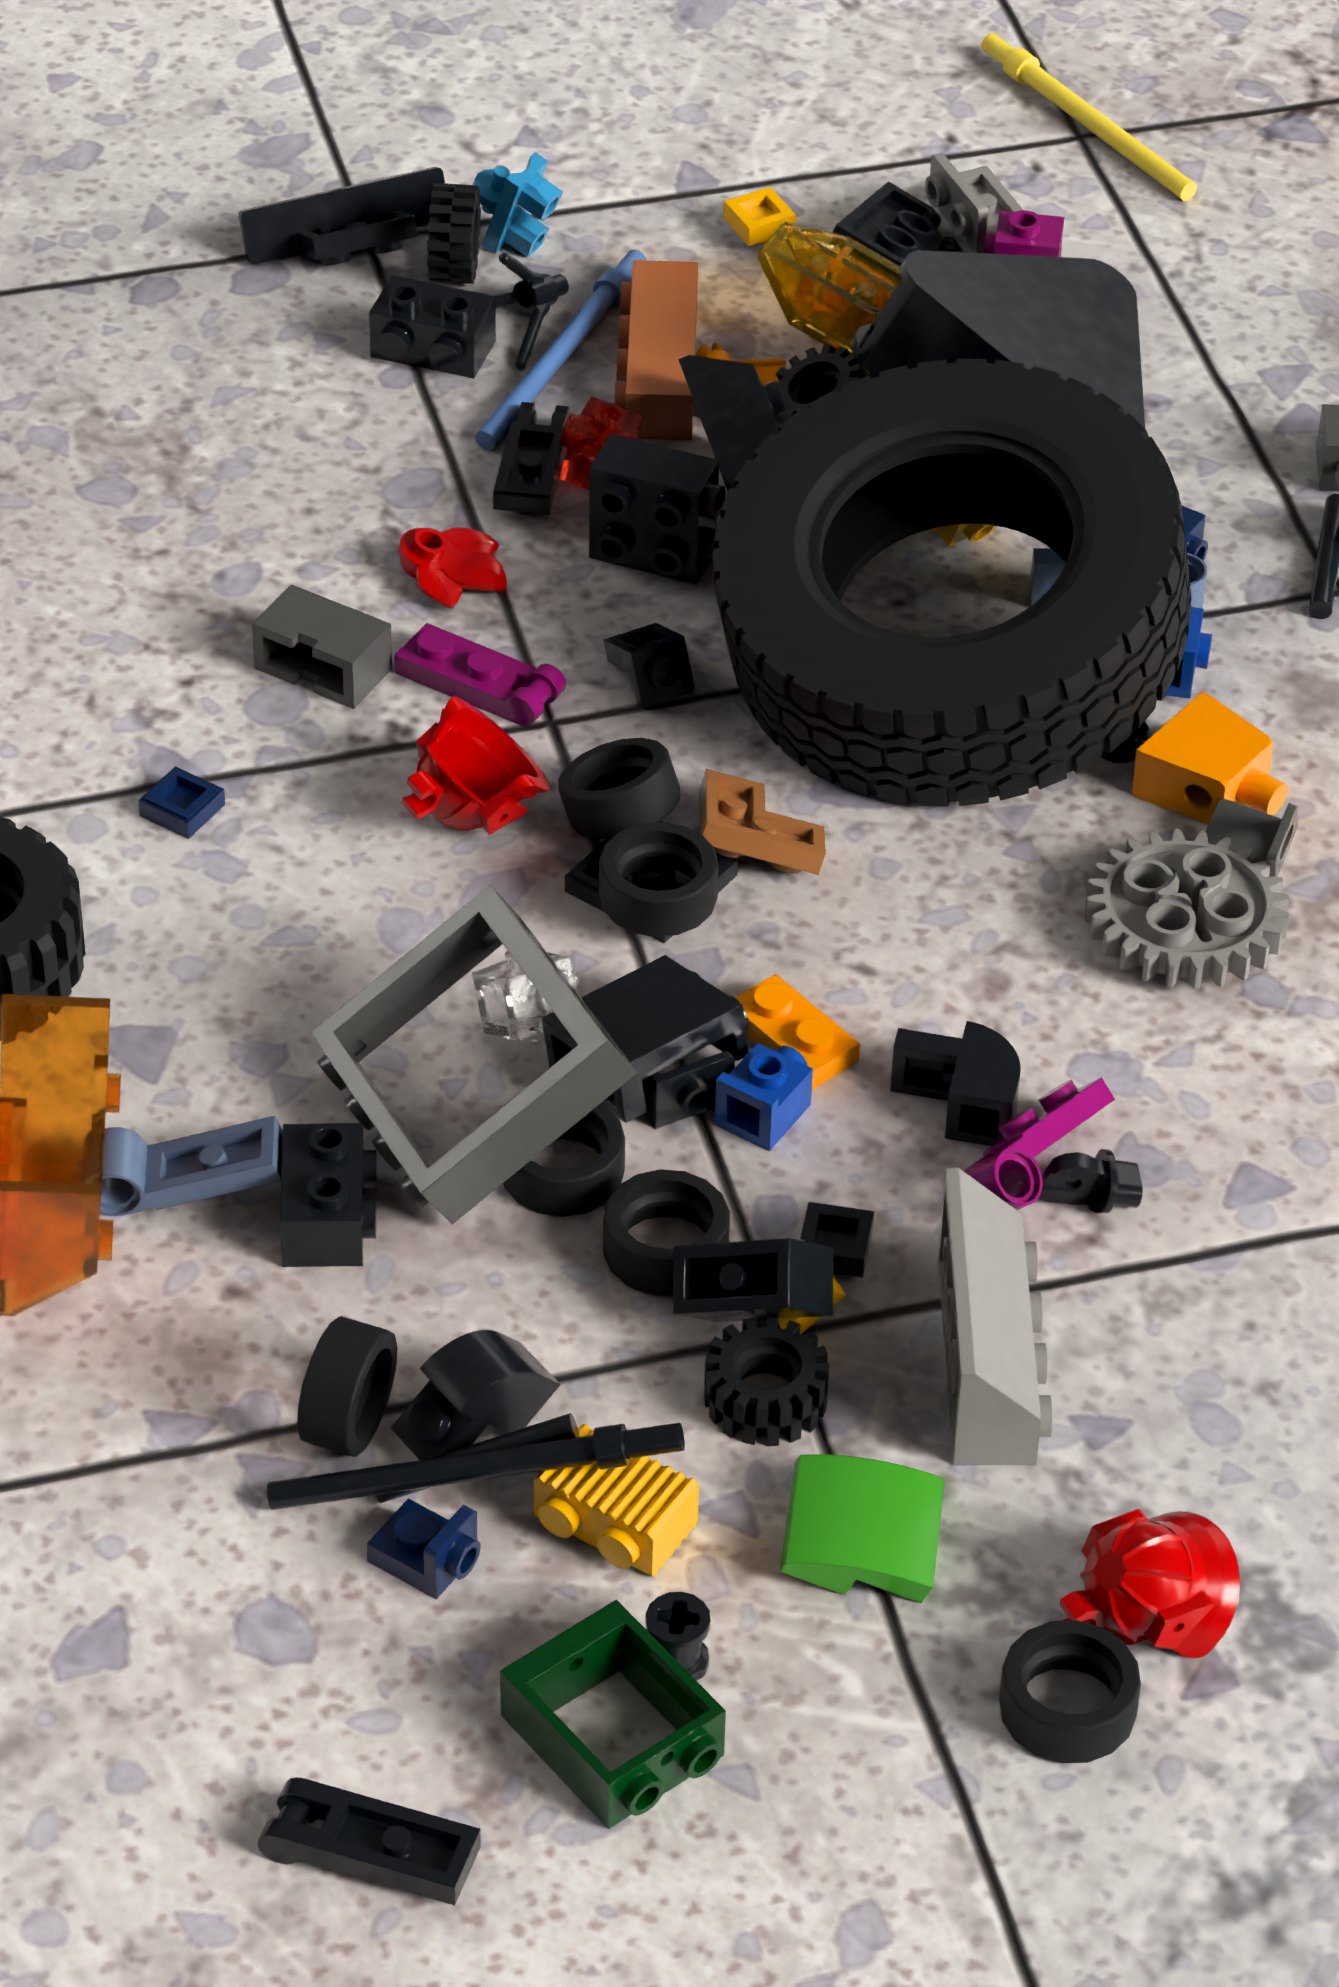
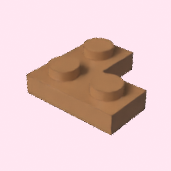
(737, 825)

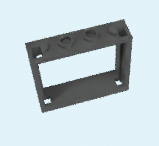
(524, 1123)

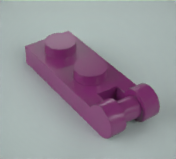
(479, 675)

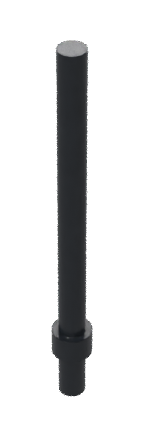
(608, 1447)

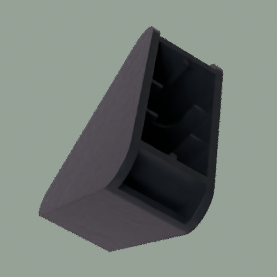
(1016, 309)

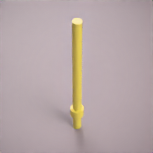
(1026, 68)

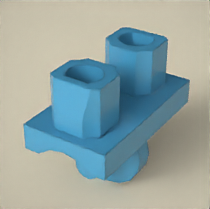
(510, 201)

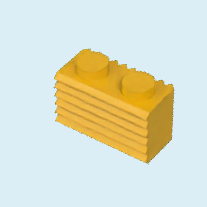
(626, 1512)

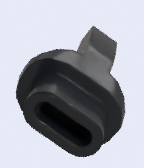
(1092, 1181)

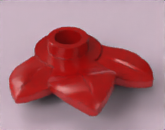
(451, 562)

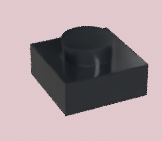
(843, 1229)

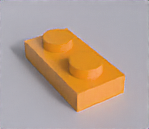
(786, 1018)

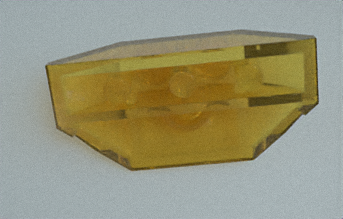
(827, 282)

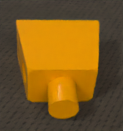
(1205, 758)

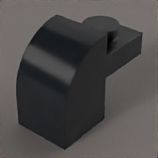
(971, 1072)
(473, 1385)

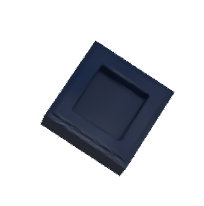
(181, 802)

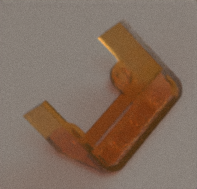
(52, 1145)

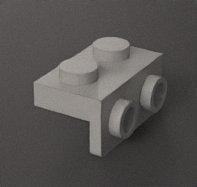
(968, 199)

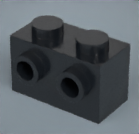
(432, 326)
(324, 1195)

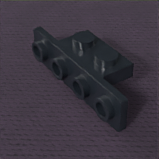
(341, 220)

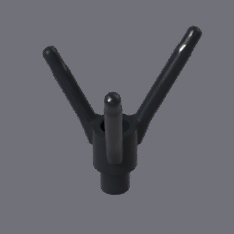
(531, 296)

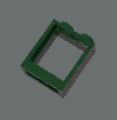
(579, 1661)

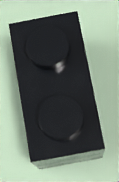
(753, 1280)

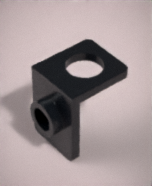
(685, 1090)

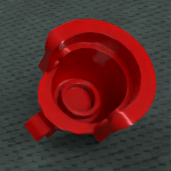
(471, 772)
(1158, 1581)

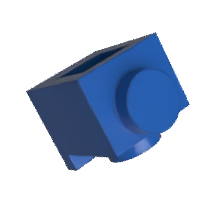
(770, 1081)

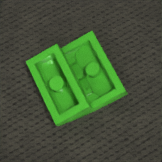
(863, 1524)

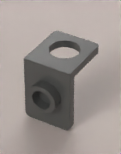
(1247, 827)

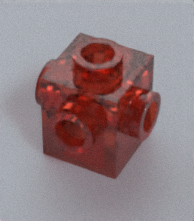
(587, 434)

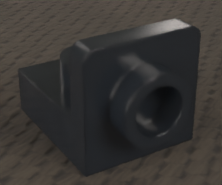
(656, 662)

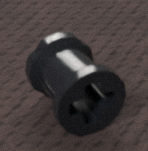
(680, 1625)

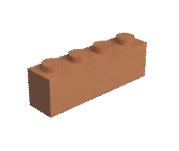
(653, 335)

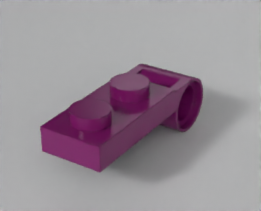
(1010, 1165)

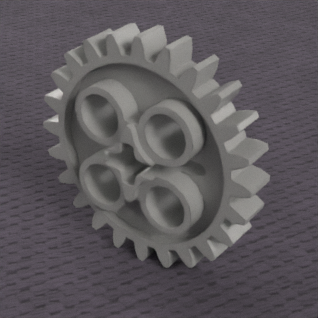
(1186, 909)

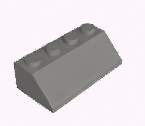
(990, 1328)

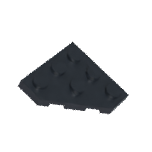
(895, 225)

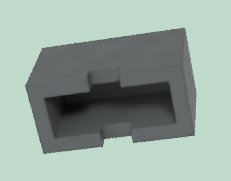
(323, 644)

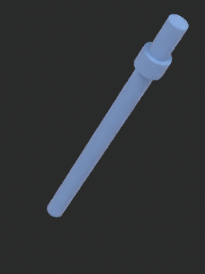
(606, 295)

